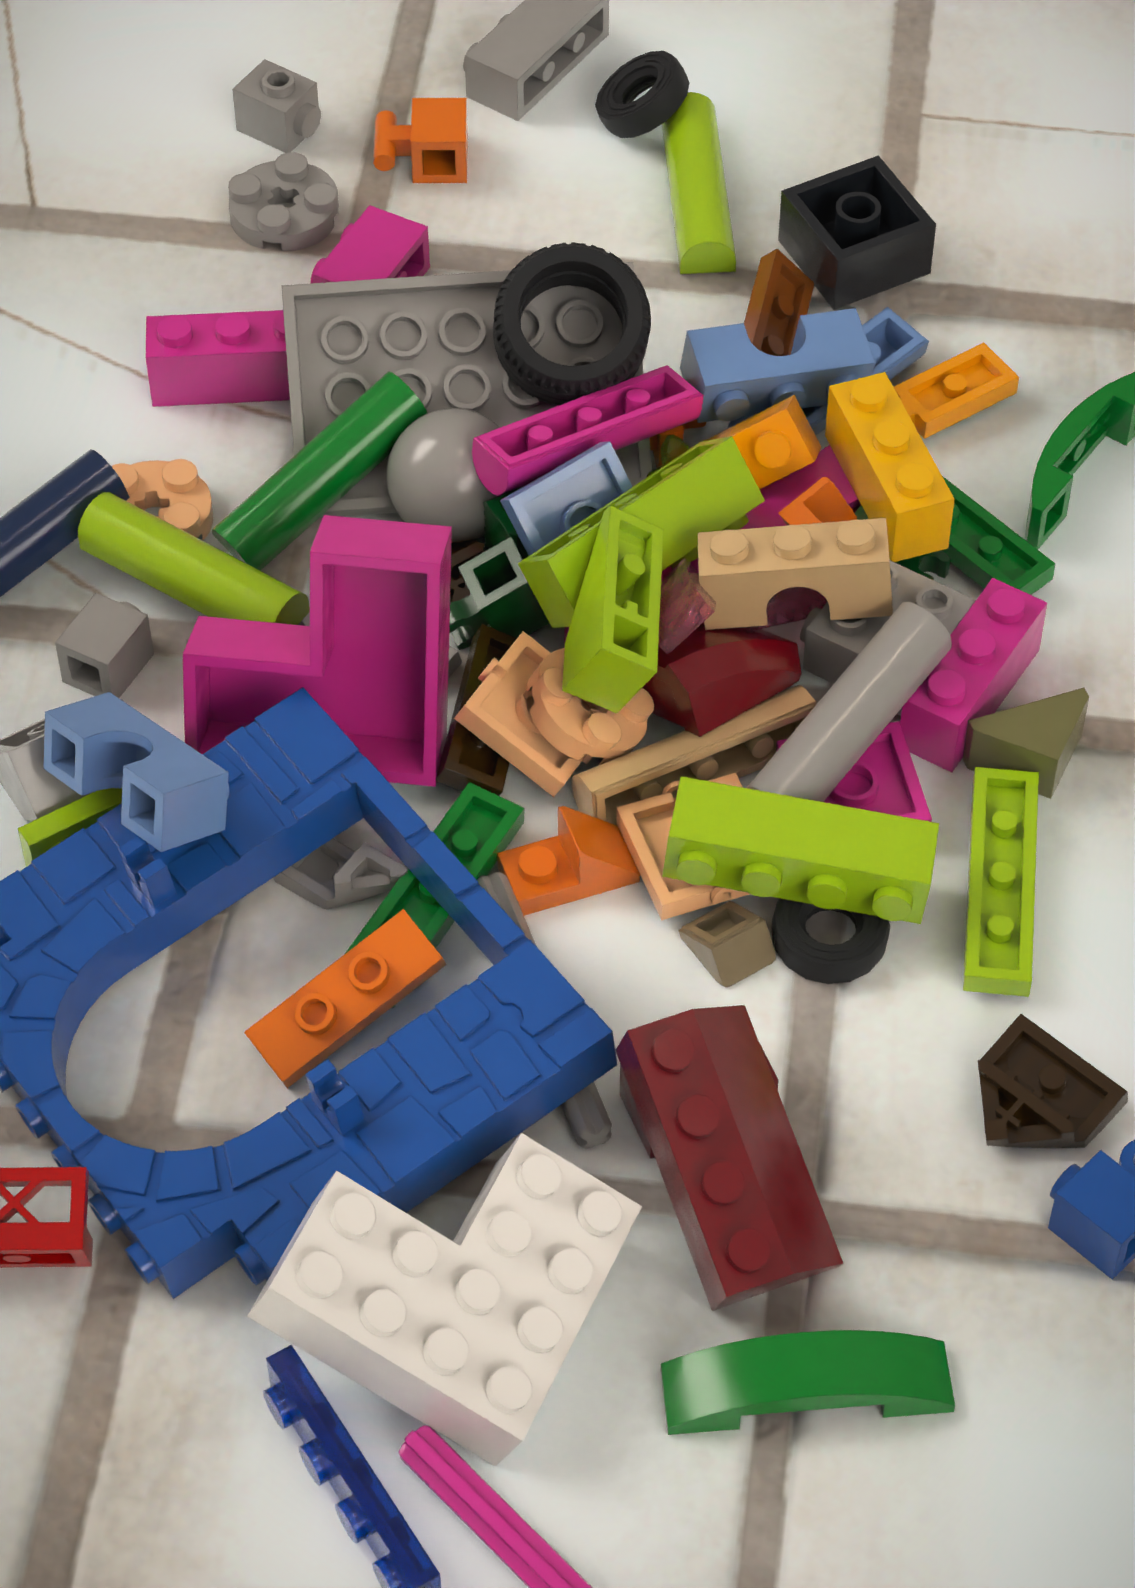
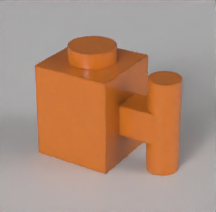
(433, 140)

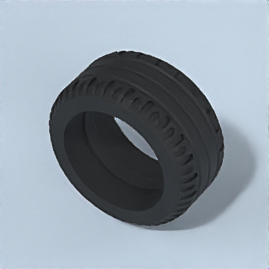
(574, 266)

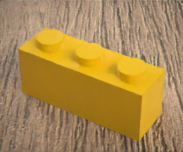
(889, 465)

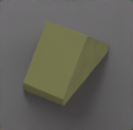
(1029, 738)

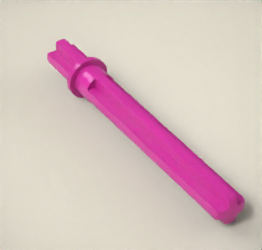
(486, 1512)

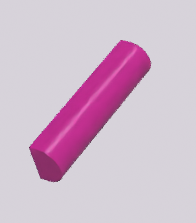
(618, 414)

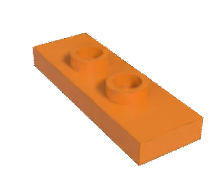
(345, 998)

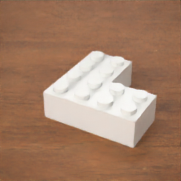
(458, 1326)

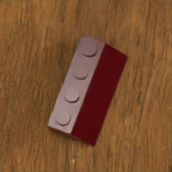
(727, 1153)

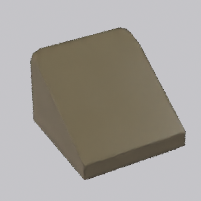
(730, 942)

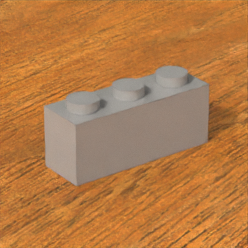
(532, 52)

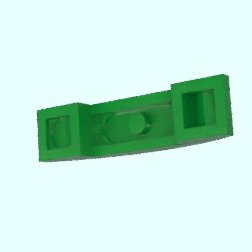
(1102, 414)
(805, 1373)

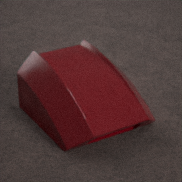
(721, 676)

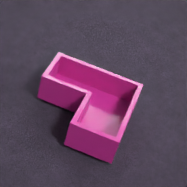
(367, 658)

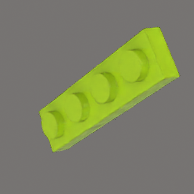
(1001, 882)

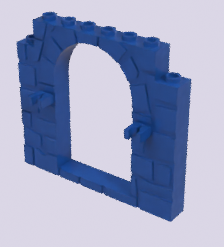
(389, 1120)

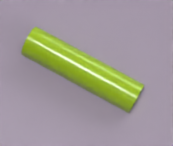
(698, 188)
(185, 565)

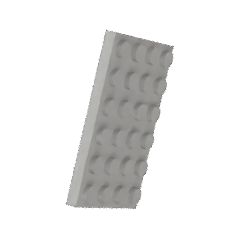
(441, 344)

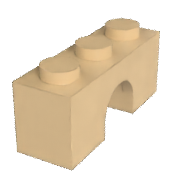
(838, 559)

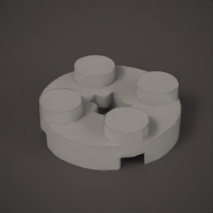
(288, 179)

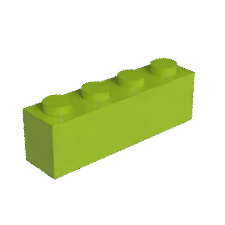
(692, 494)
(801, 850)

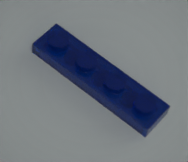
(335, 1458)

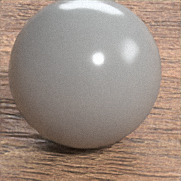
(434, 472)

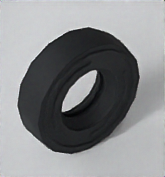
(636, 118)
(824, 961)

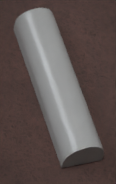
(857, 706)

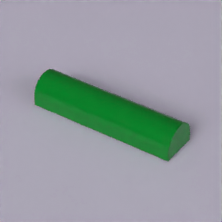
(320, 473)

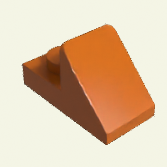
(576, 864)

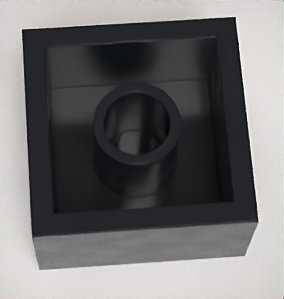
(856, 232)

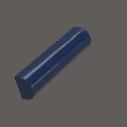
(51, 516)

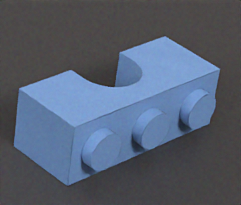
(745, 381)
(166, 785)

